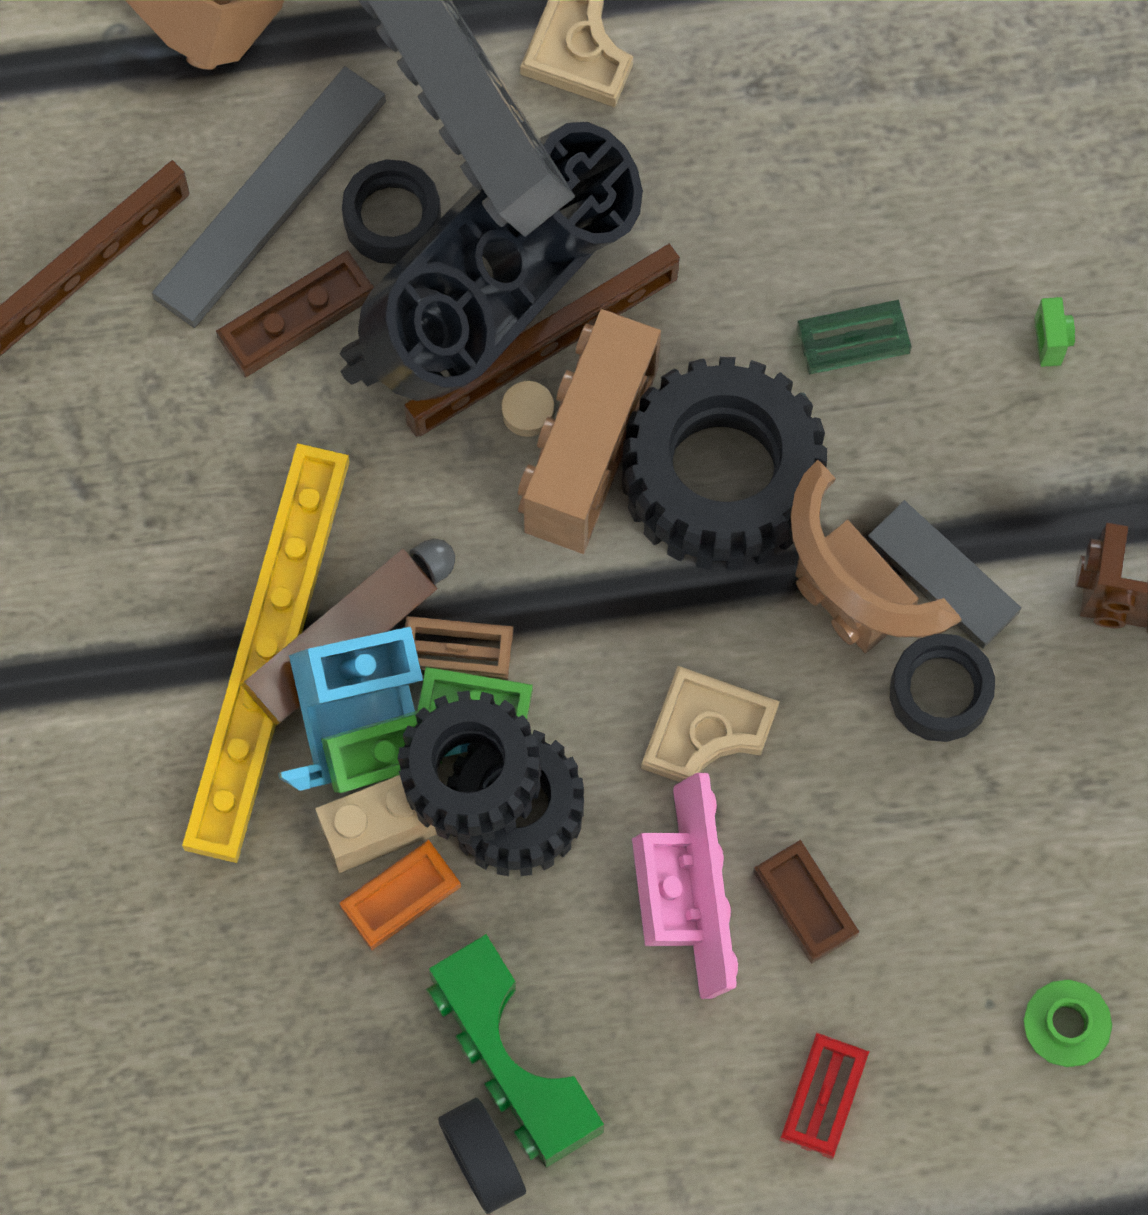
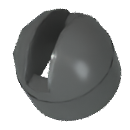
(434, 558)

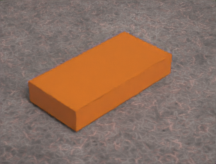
(400, 895)

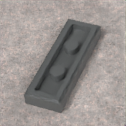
(943, 572)

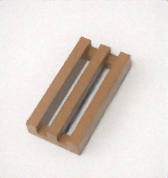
(465, 630)

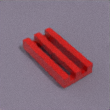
(809, 1141)

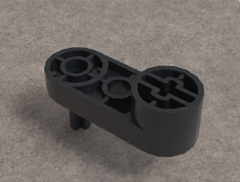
(444, 307)

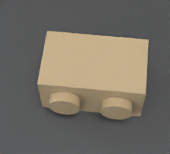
(370, 824)

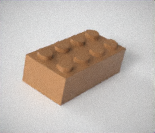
(586, 439)

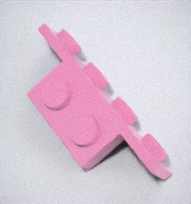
(684, 887)

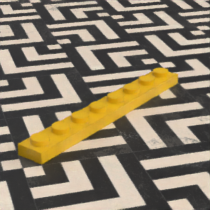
(273, 621)

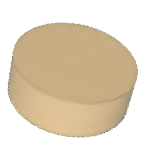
(526, 408)

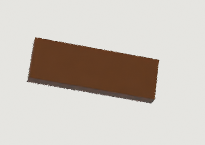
(295, 314)

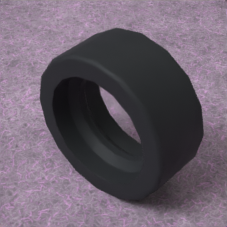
(382, 176)
(947, 647)
(482, 1155)

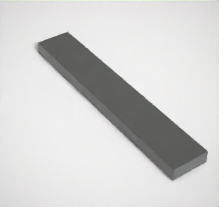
(269, 197)

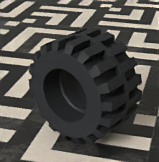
(461, 724)
(547, 836)

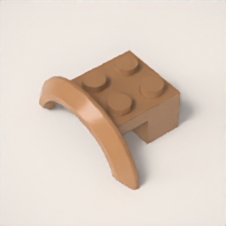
(853, 578)

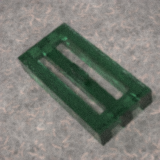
(858, 355)

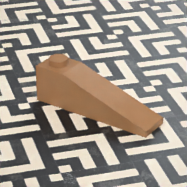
(208, 29)

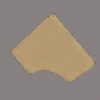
(576, 52)
(704, 722)

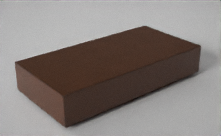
(806, 901)

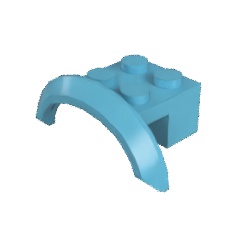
(350, 688)

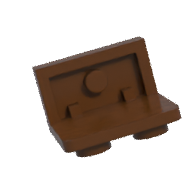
(1106, 595)

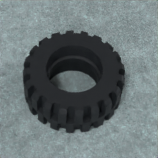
(710, 399)

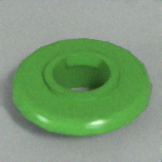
(1054, 1046)

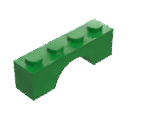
(551, 1111)

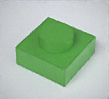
(1053, 331)

